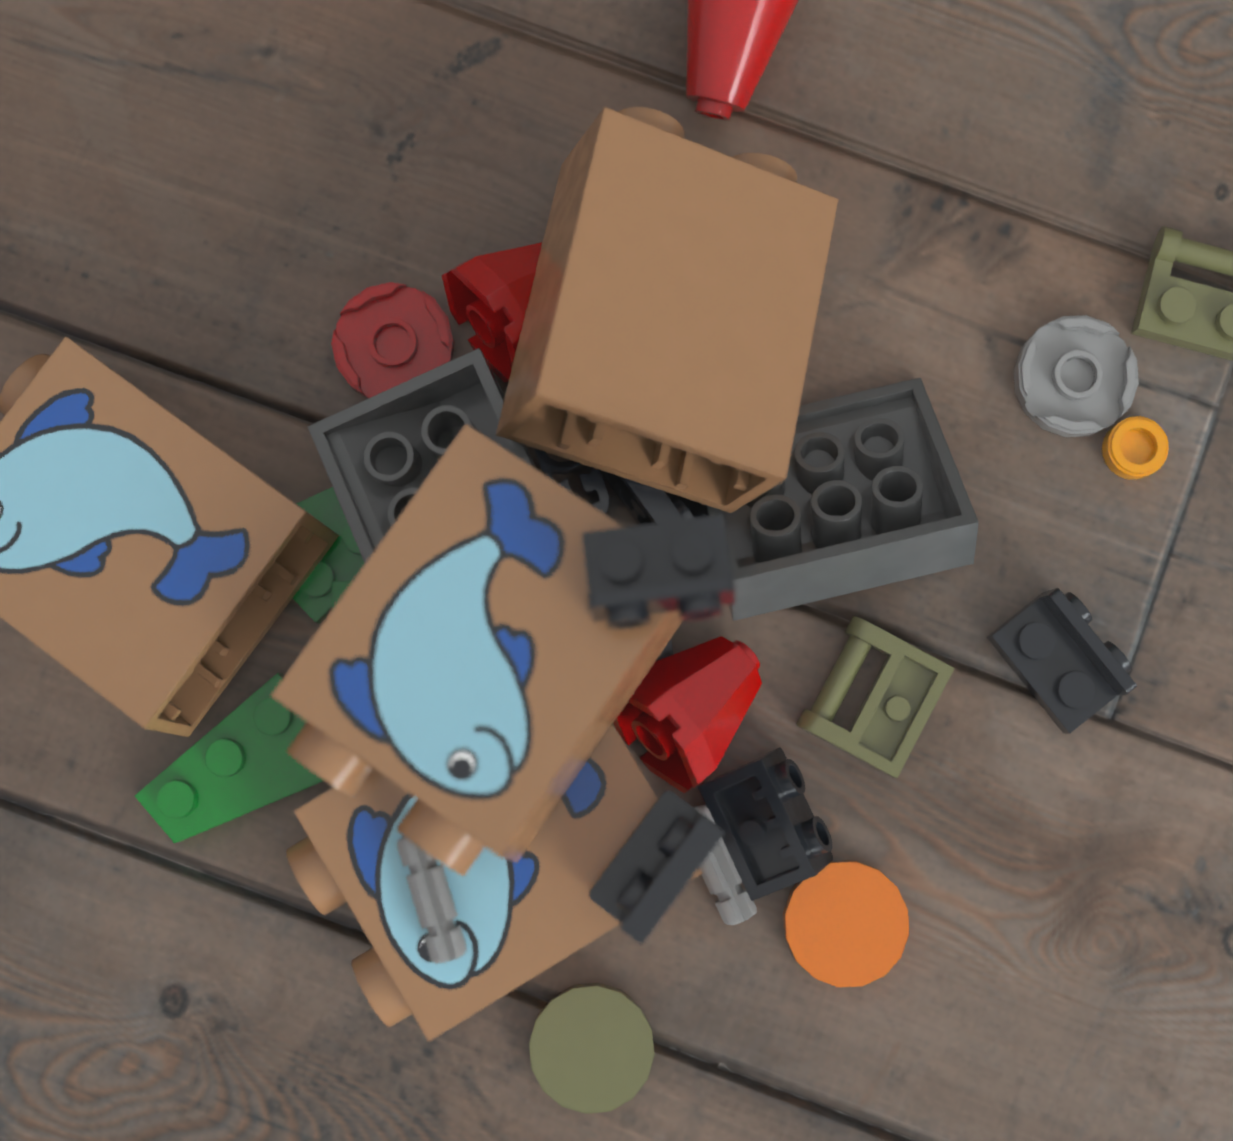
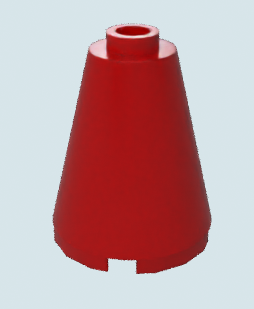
(730, 50)

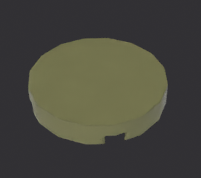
(591, 1048)

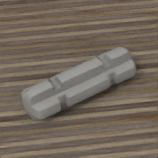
(725, 881)
(432, 903)

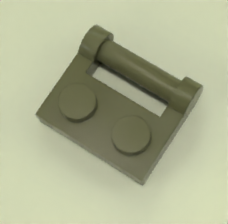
(1184, 310)
(894, 705)

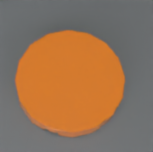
(846, 924)

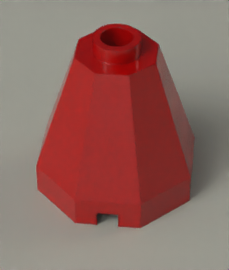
(494, 298)
(691, 709)

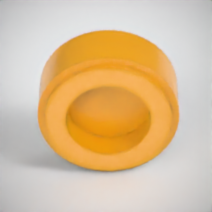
(1135, 448)

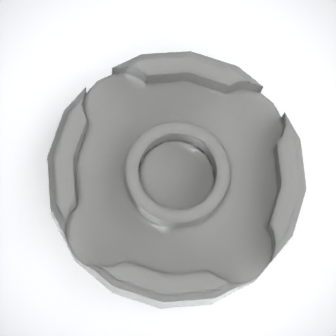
(1075, 376)

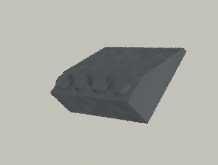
(393, 441)
(860, 506)

